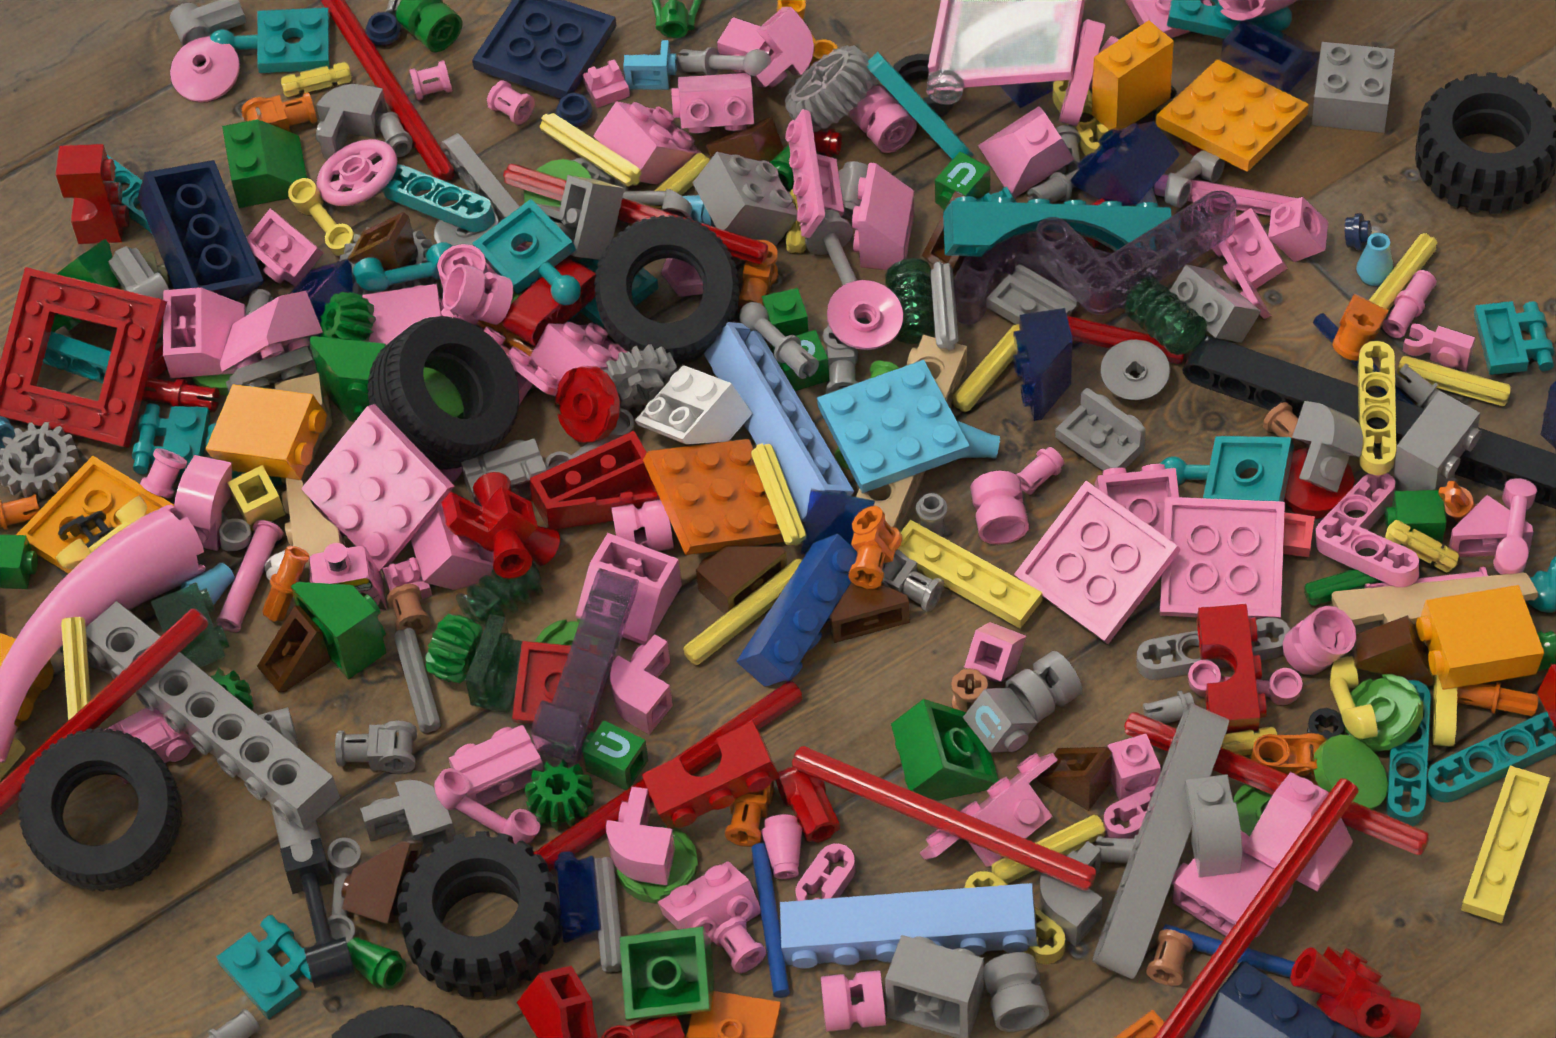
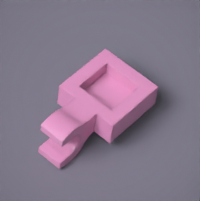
(1445, 345)

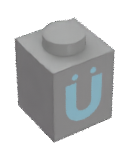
(1000, 720)

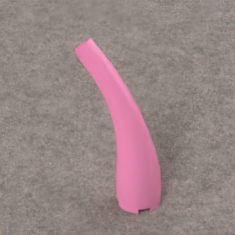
(128, 568)

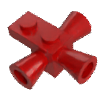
(501, 525)
(1354, 993)

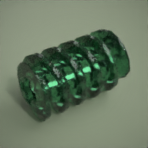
(912, 285)
(1165, 316)
(497, 593)

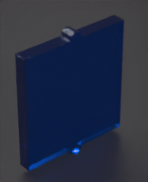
(831, 515)

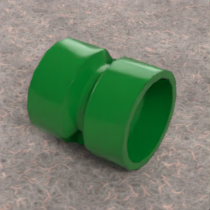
(430, 22)

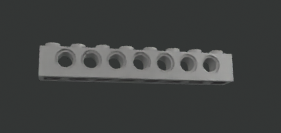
(120, 638)

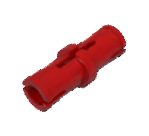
(180, 393)

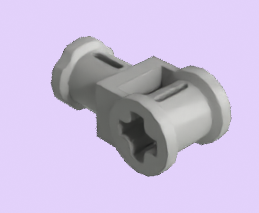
(840, 361)
(903, 577)
(379, 747)

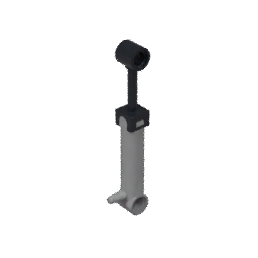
(308, 871)

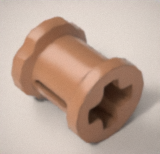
(1283, 423)
(408, 608)
(962, 692)
(1169, 957)

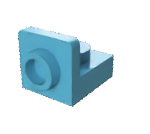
(650, 71)

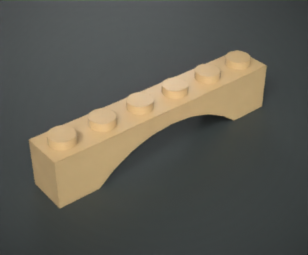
(307, 525)

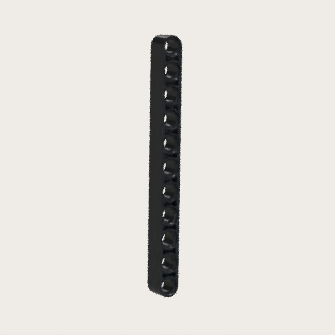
(1271, 381)

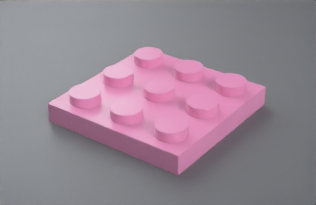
(377, 486)
(1226, 556)
(1097, 562)

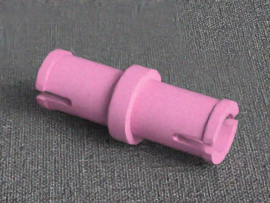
(1409, 304)

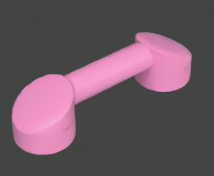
(1513, 551)
(1282, 688)
(451, 792)

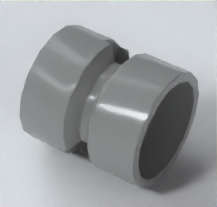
(1048, 685)
(1015, 992)

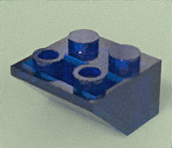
(1268, 54)
(1126, 164)
(1043, 359)

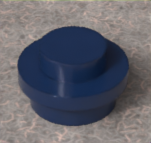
(383, 28)
(574, 109)
(1357, 231)

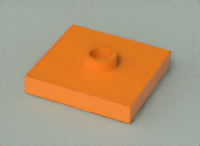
(736, 1018)

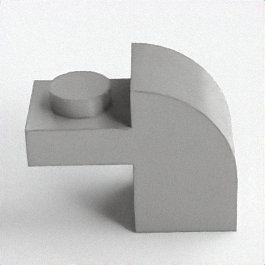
(348, 111)
(1331, 440)
(412, 809)
(1214, 826)
(1069, 906)

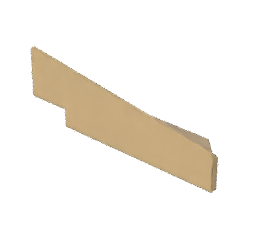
(1384, 604)

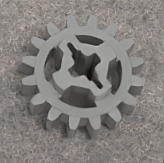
(640, 375)
(37, 460)

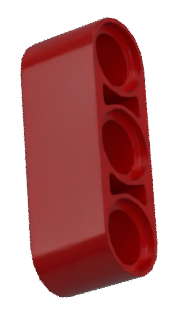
(536, 307)

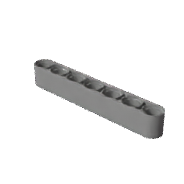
(1159, 843)

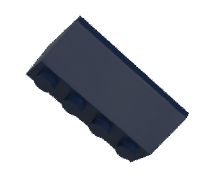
(198, 230)
(1261, 1008)

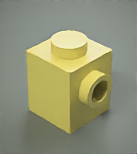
(256, 497)

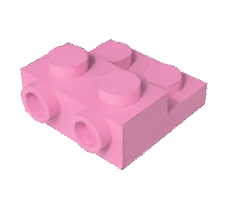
(1141, 491)

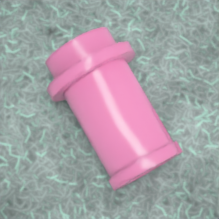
(1040, 469)

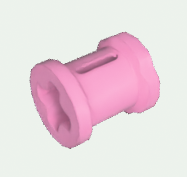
(424, 89)
(510, 102)
(163, 473)
(739, 945)

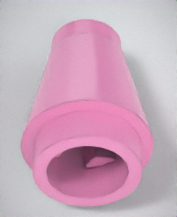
(783, 844)

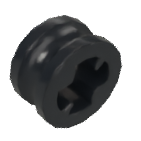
(1325, 718)

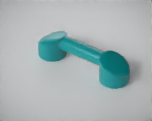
(372, 277)

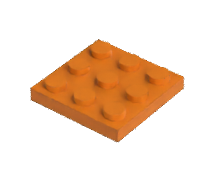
(713, 496)

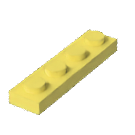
(969, 575)
(1505, 844)

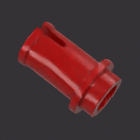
(828, 142)

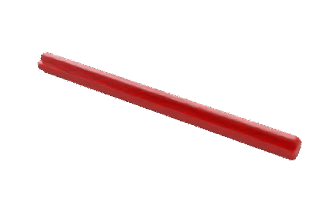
(393, 92)
(630, 211)
(112, 695)
(693, 758)
(1269, 779)
(944, 818)
(1259, 910)

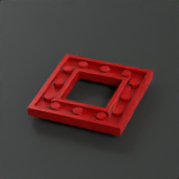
(138, 327)

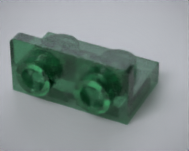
(211, 641)
(494, 668)

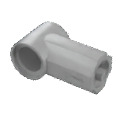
(197, 22)
(136, 274)

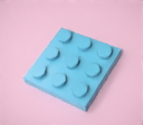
(893, 426)

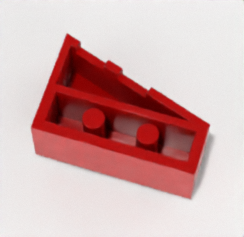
(592, 483)

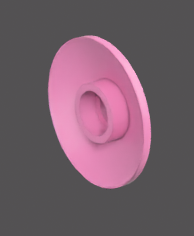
(212, 78)
(868, 301)

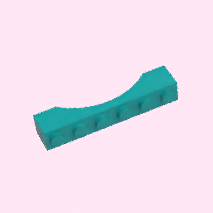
(978, 226)

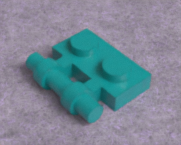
(1502, 338)
(183, 432)
(258, 973)

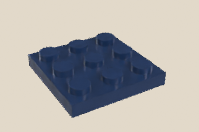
(544, 44)

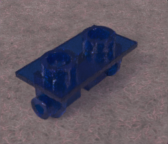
(577, 896)

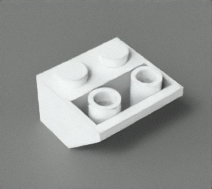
(695, 409)

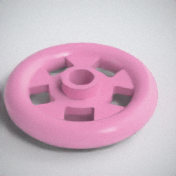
(356, 171)

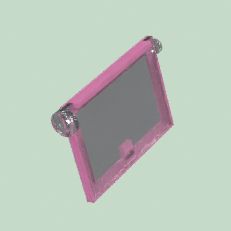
(1002, 44)

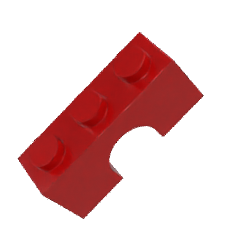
(97, 204)
(1227, 635)
(743, 769)

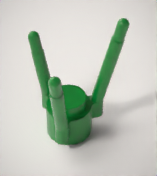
(674, 18)

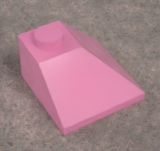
(1026, 152)
(1284, 820)

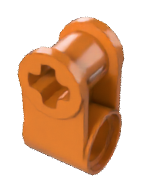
(1358, 326)
(1289, 752)

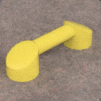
(308, 201)
(78, 551)
(1358, 720)

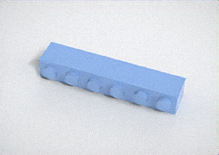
(777, 414)
(872, 925)

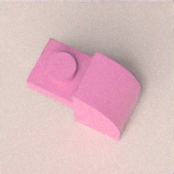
(791, 46)
(203, 496)
(636, 687)
(639, 849)

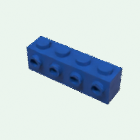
(799, 612)

